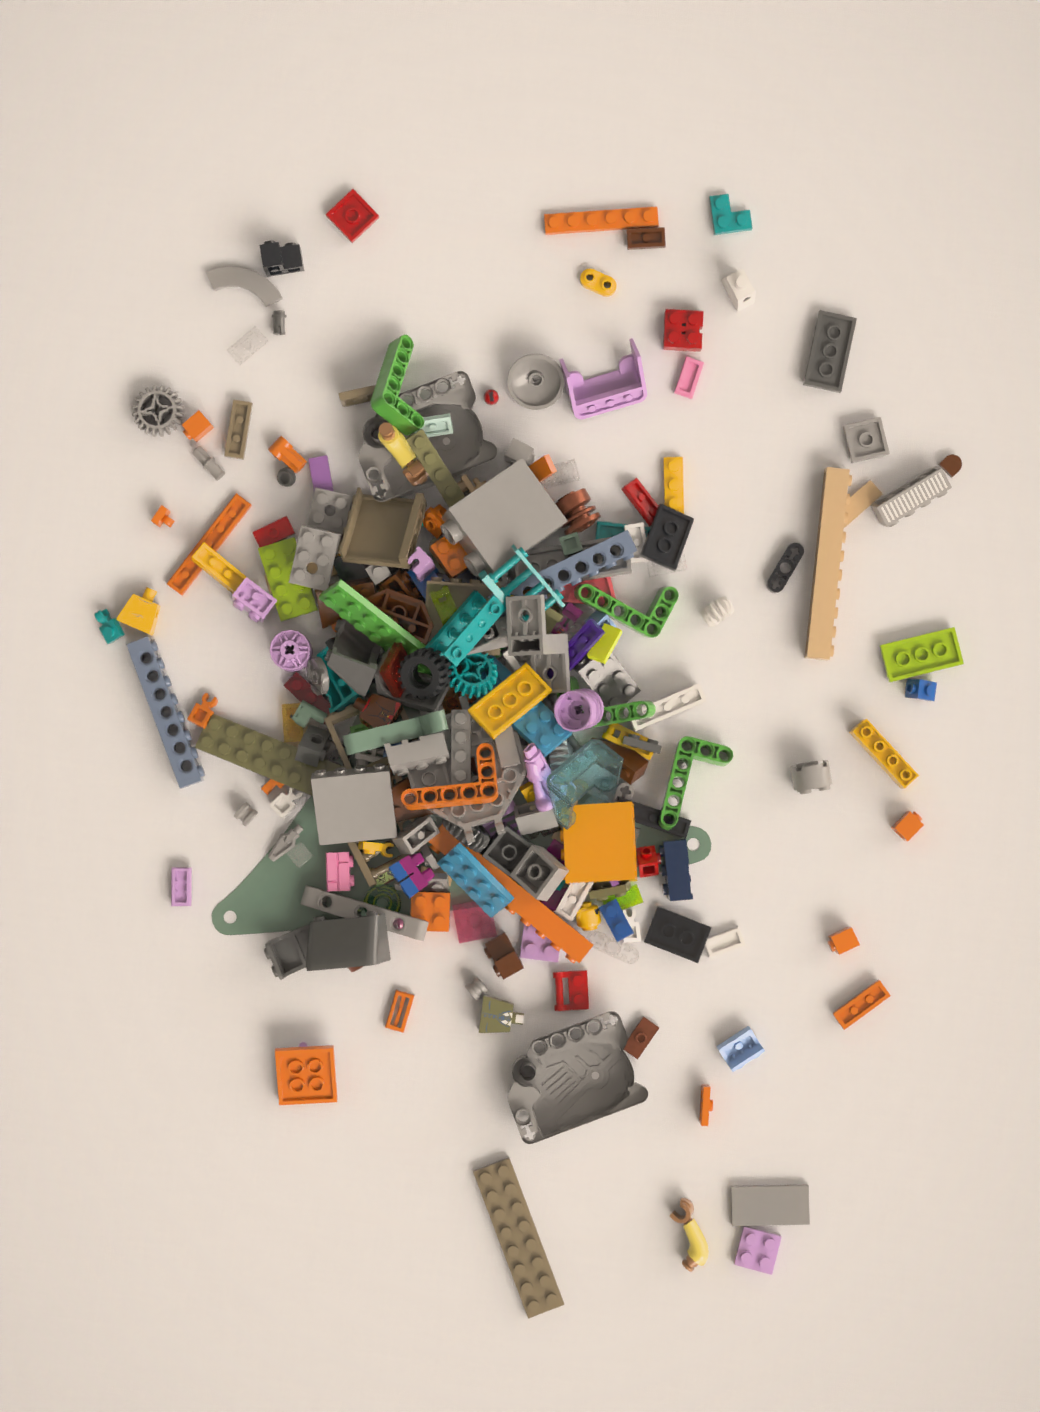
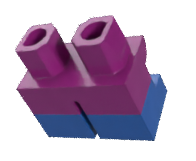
(415, 882)

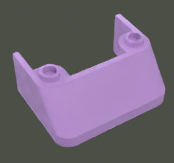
(608, 390)

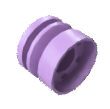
(297, 661)
(569, 710)

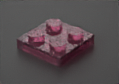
(472, 922)

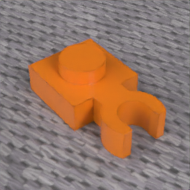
(201, 713)

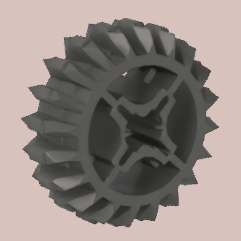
(481, 836)

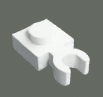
(284, 803)
(635, 927)

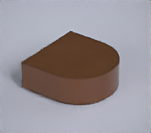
(951, 464)

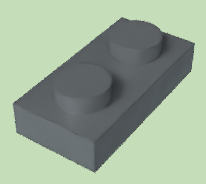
(633, 741)

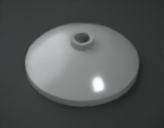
(535, 393)

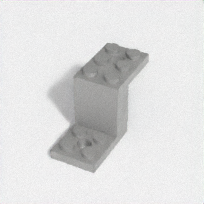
(320, 539)
(531, 639)

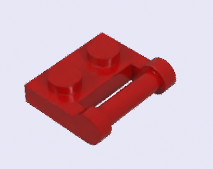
(577, 990)

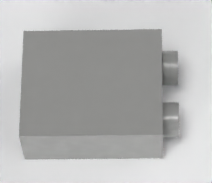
(500, 514)

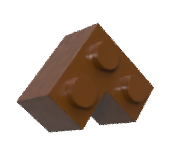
(504, 956)

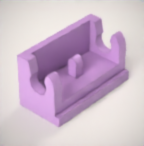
(423, 566)

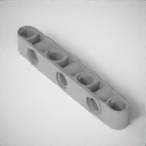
(351, 908)

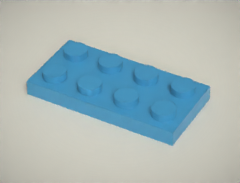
(475, 880)

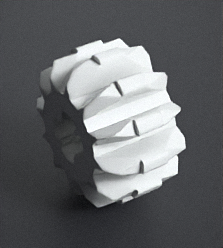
(717, 611)

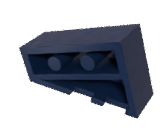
(675, 870)

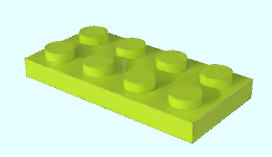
(291, 598)
(921, 654)

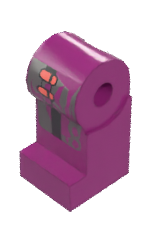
(570, 615)

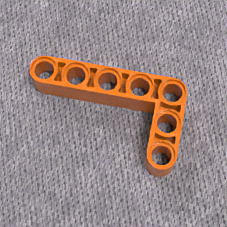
(459, 789)

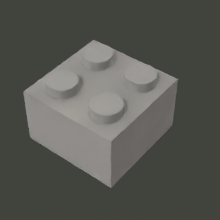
(539, 873)

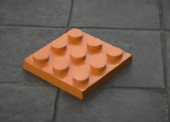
(306, 1075)

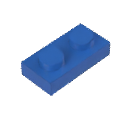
(616, 920)

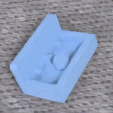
(740, 1049)

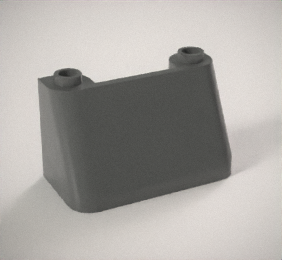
(353, 657)
(347, 942)

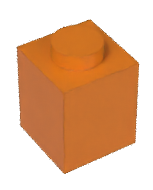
(197, 426)
(908, 825)
(843, 940)

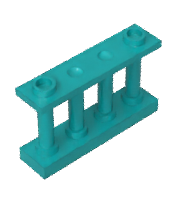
(503, 592)
(466, 627)

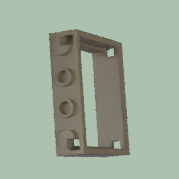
(335, 717)

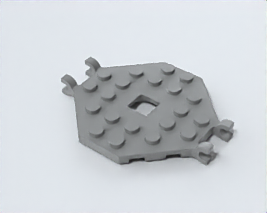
(469, 816)

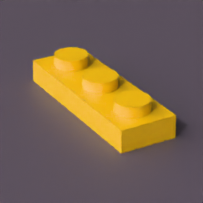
(673, 483)

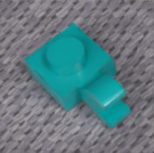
(110, 627)

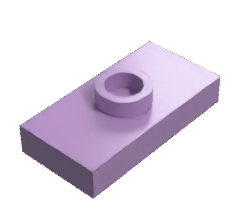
(181, 886)

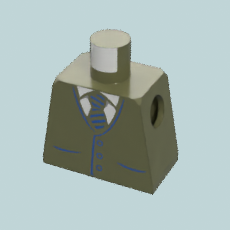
(498, 1015)

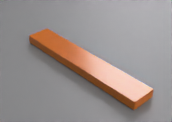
(213, 538)

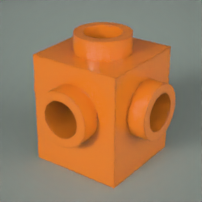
(433, 520)

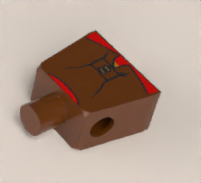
(377, 711)

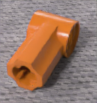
(284, 451)

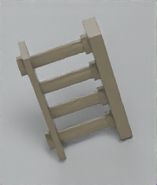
(362, 859)

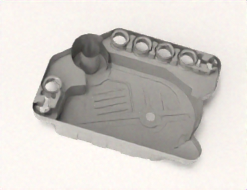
(457, 450)
(574, 1080)

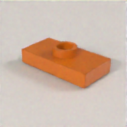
(705, 1105)

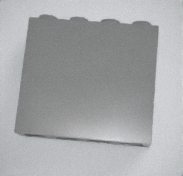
(354, 804)

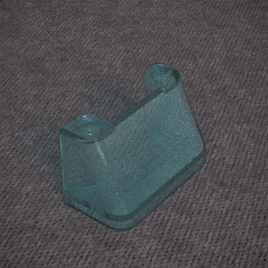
(587, 768)

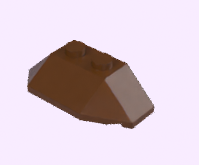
(405, 611)

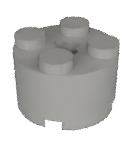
(811, 776)

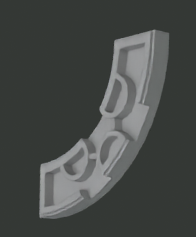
(245, 279)

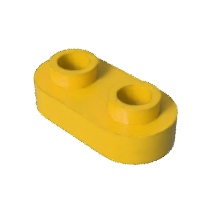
(597, 284)

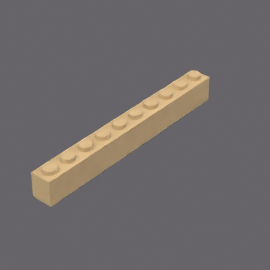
(827, 564)

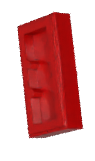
(274, 532)

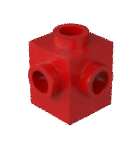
(647, 857)

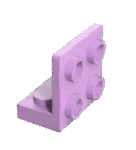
(253, 600)

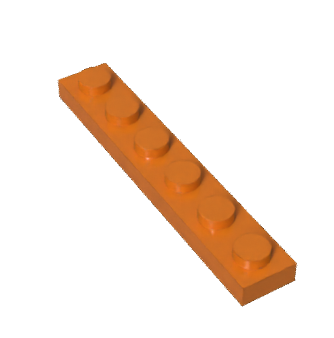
(601, 220)

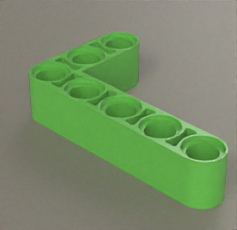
(388, 385)
(626, 611)
(617, 711)
(683, 774)

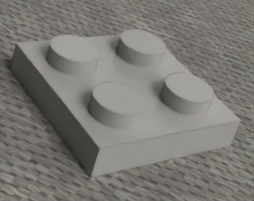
(866, 440)

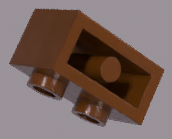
(401, 582)

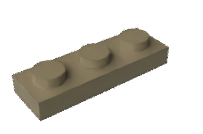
(238, 429)

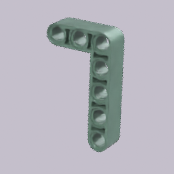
(395, 732)

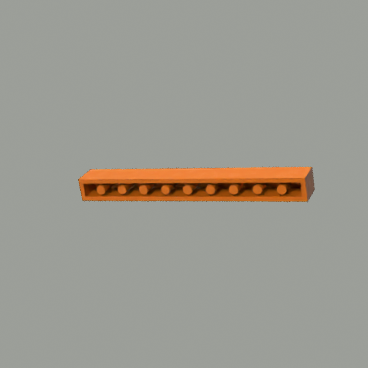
(524, 904)

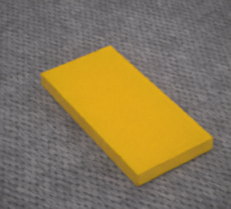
(509, 700)

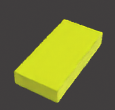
(605, 645)

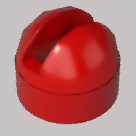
(487, 397)

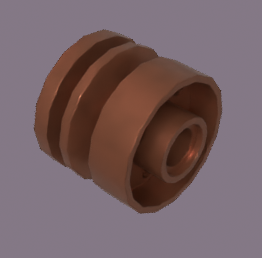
(574, 509)

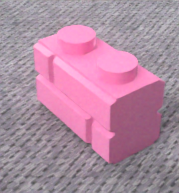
(339, 872)

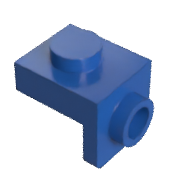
(920, 689)

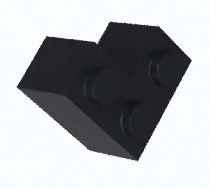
(281, 260)

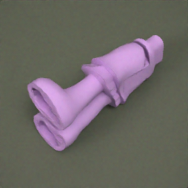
(537, 773)

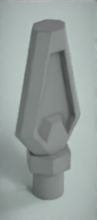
(285, 843)

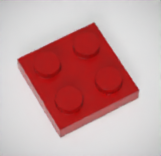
(352, 215)

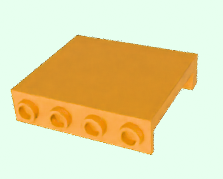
(600, 843)

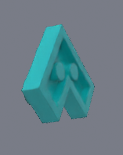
(726, 221)

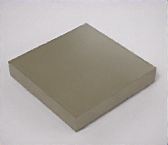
(356, 396)

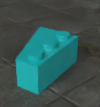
(339, 692)

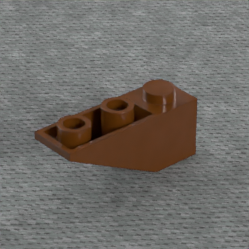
(633, 764)

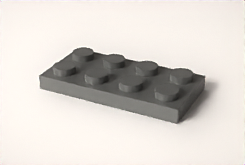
(830, 351)

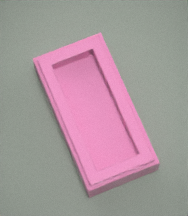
(689, 377)

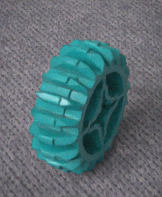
(471, 682)

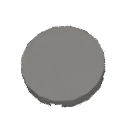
(319, 675)

